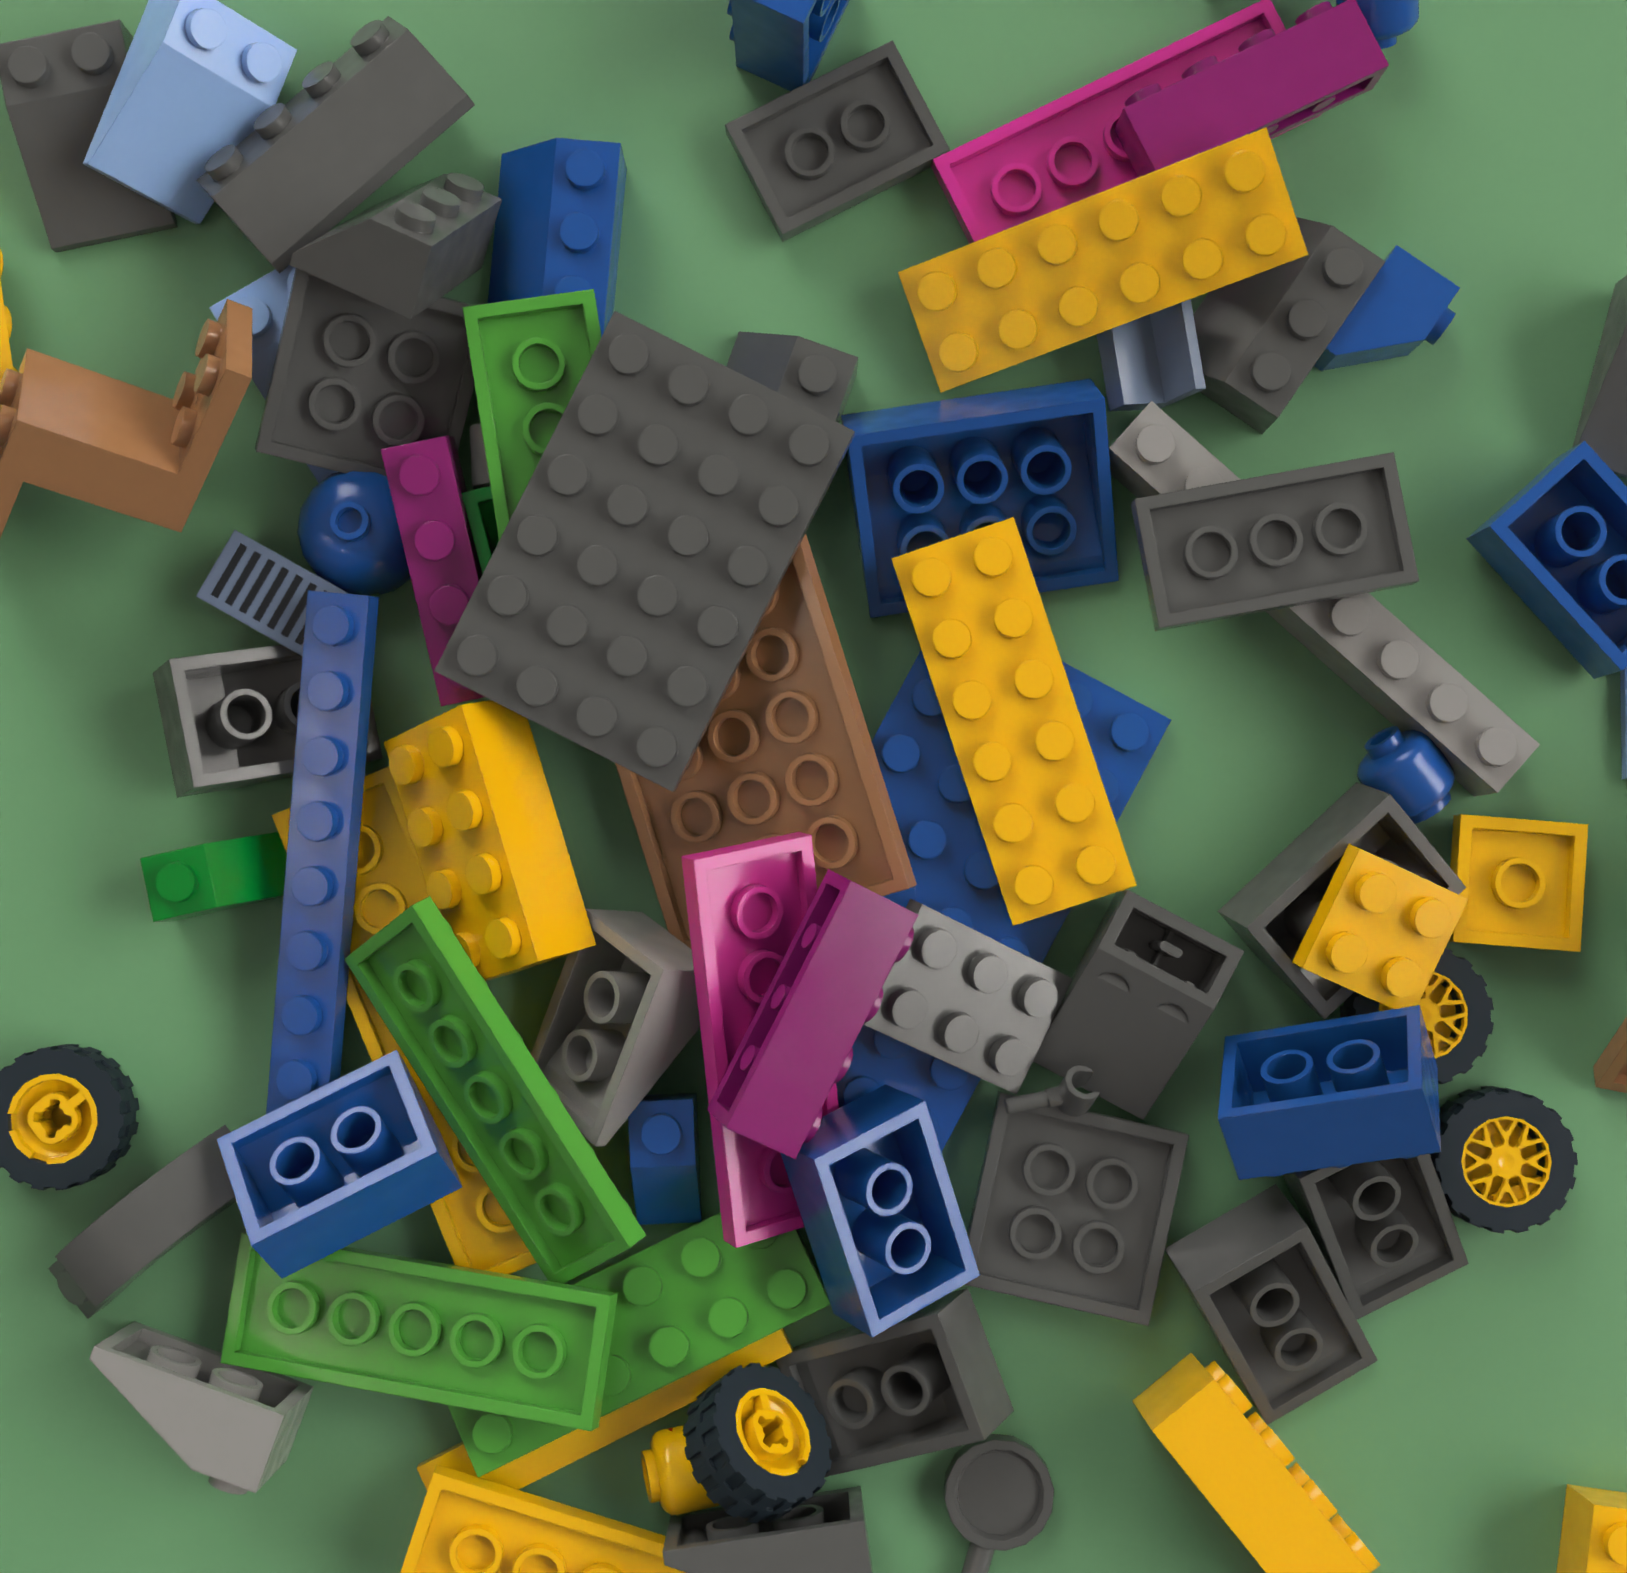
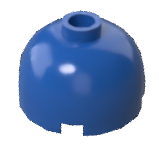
(353, 534)

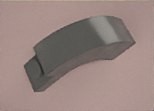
(144, 1226)

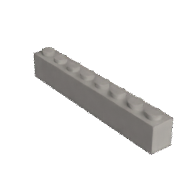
(1349, 633)

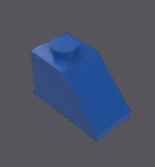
(1394, 314)
(665, 1159)

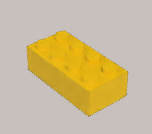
(489, 837)
(1245, 1475)

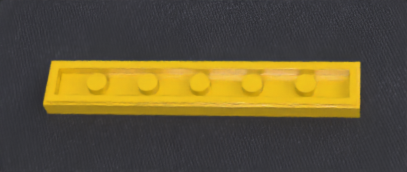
(613, 1425)

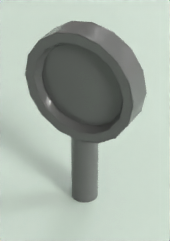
(997, 1497)

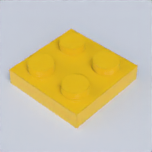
(1520, 881)
(1379, 930)

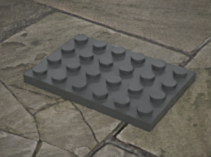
(645, 551)

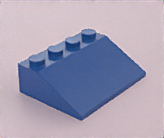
(979, 461)

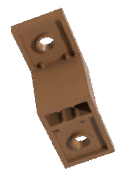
(120, 441)

